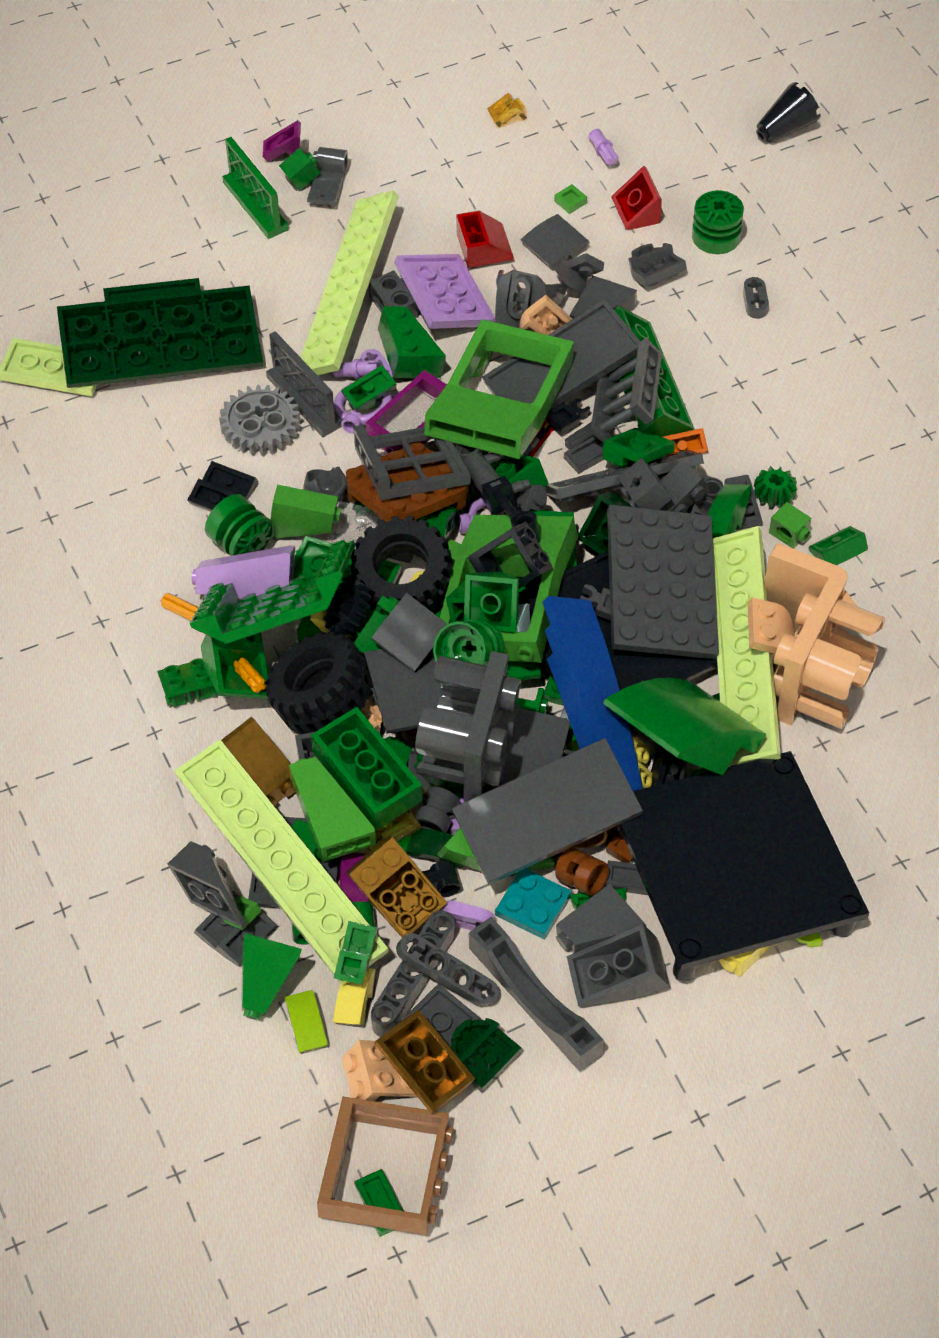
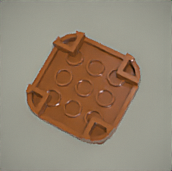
(416, 505)

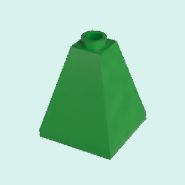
(264, 972)

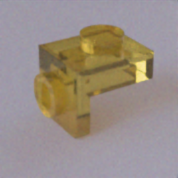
(506, 109)

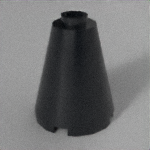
(789, 113)

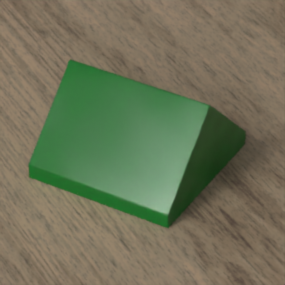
(492, 598)

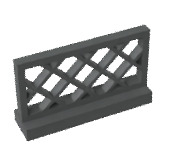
(303, 384)

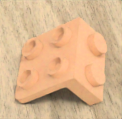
(372, 1074)

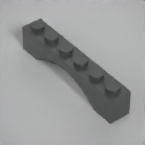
(564, 1027)

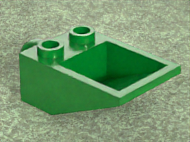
(219, 661)

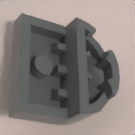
(654, 264)

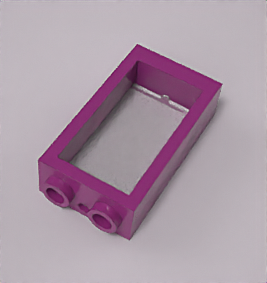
(406, 409)

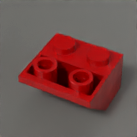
(482, 239)

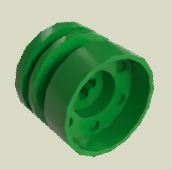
(717, 222)
(239, 526)
(459, 637)

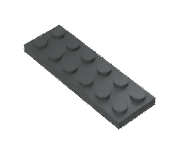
(592, 483)

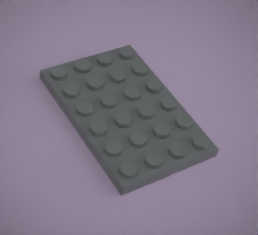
(662, 582)

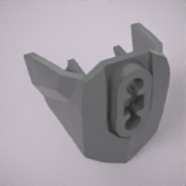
(510, 293)

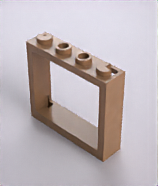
(389, 1116)

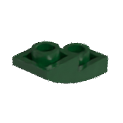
(427, 843)

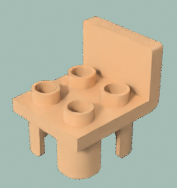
(822, 650)

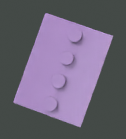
(444, 290)

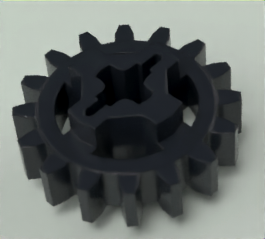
(347, 607)

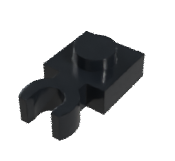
(565, 418)

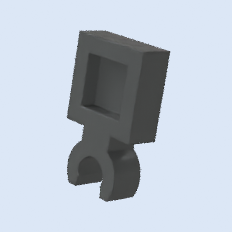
(600, 601)

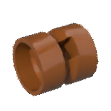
(582, 871)

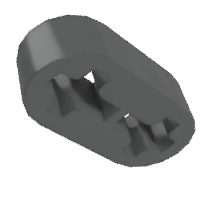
(759, 297)

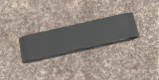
(410, 985)

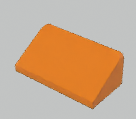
(690, 440)

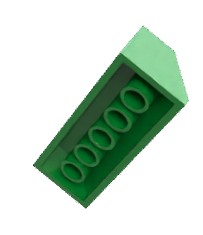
(670, 411)

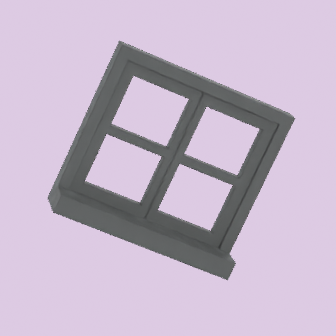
(377, 470)

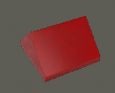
(638, 201)

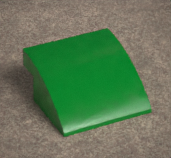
(686, 721)

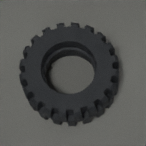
(403, 537)
(318, 682)

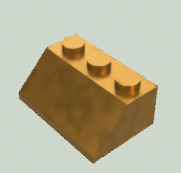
(425, 1061)

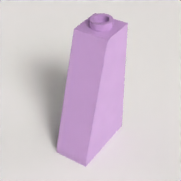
(247, 571)

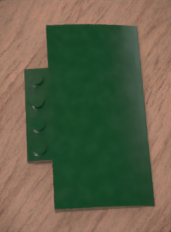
(158, 333)

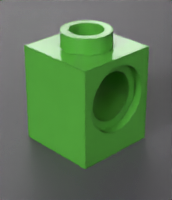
(790, 525)

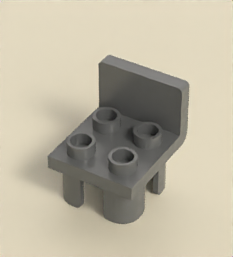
(481, 731)

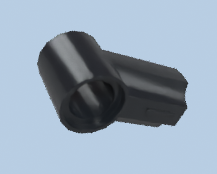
(444, 878)

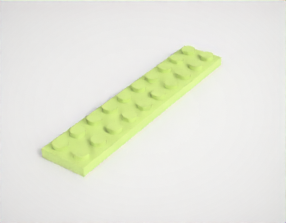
(348, 282)
(744, 672)
(273, 852)

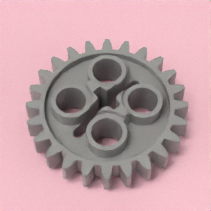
(259, 419)

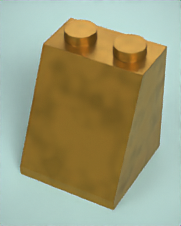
(261, 760)

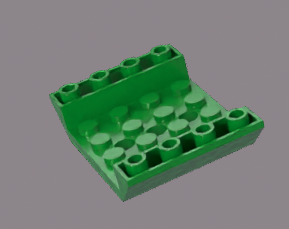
(229, 619)

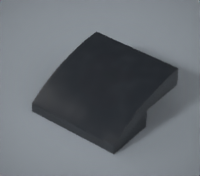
(220, 483)

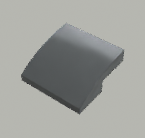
(554, 241)
(409, 632)
(229, 939)

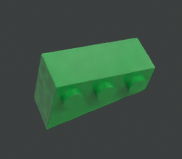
(408, 344)

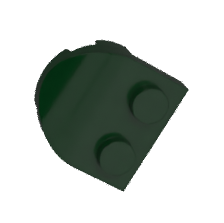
(483, 1050)

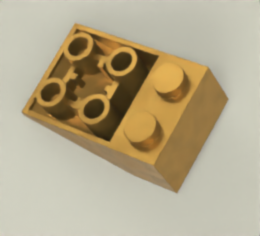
(396, 886)

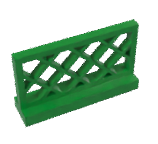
(253, 191)

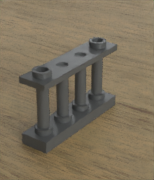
(641, 398)

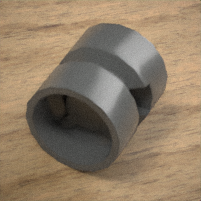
(437, 809)

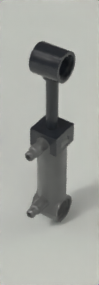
(495, 489)

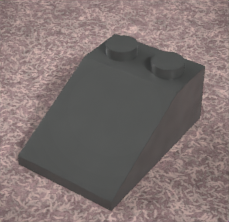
(206, 882)
(618, 968)

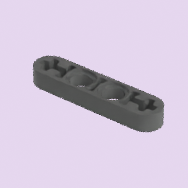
(445, 974)

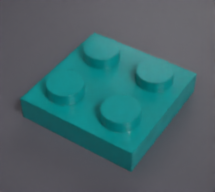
(533, 903)

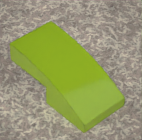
(306, 1021)

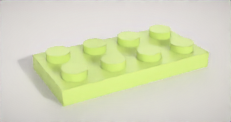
(38, 366)

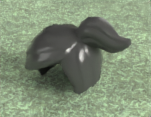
(326, 482)

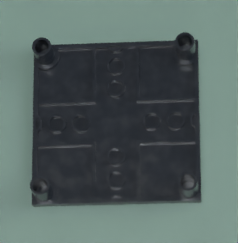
(739, 862)

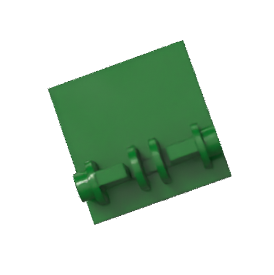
(185, 679)

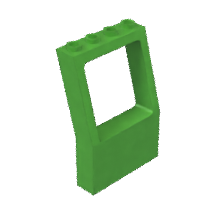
(492, 420)
(557, 540)

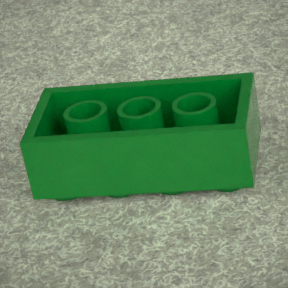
(366, 768)

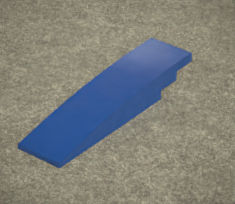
(586, 679)

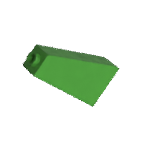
(329, 812)

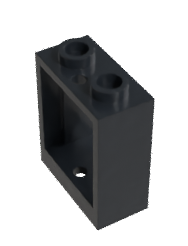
(526, 541)

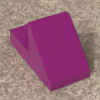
(284, 141)

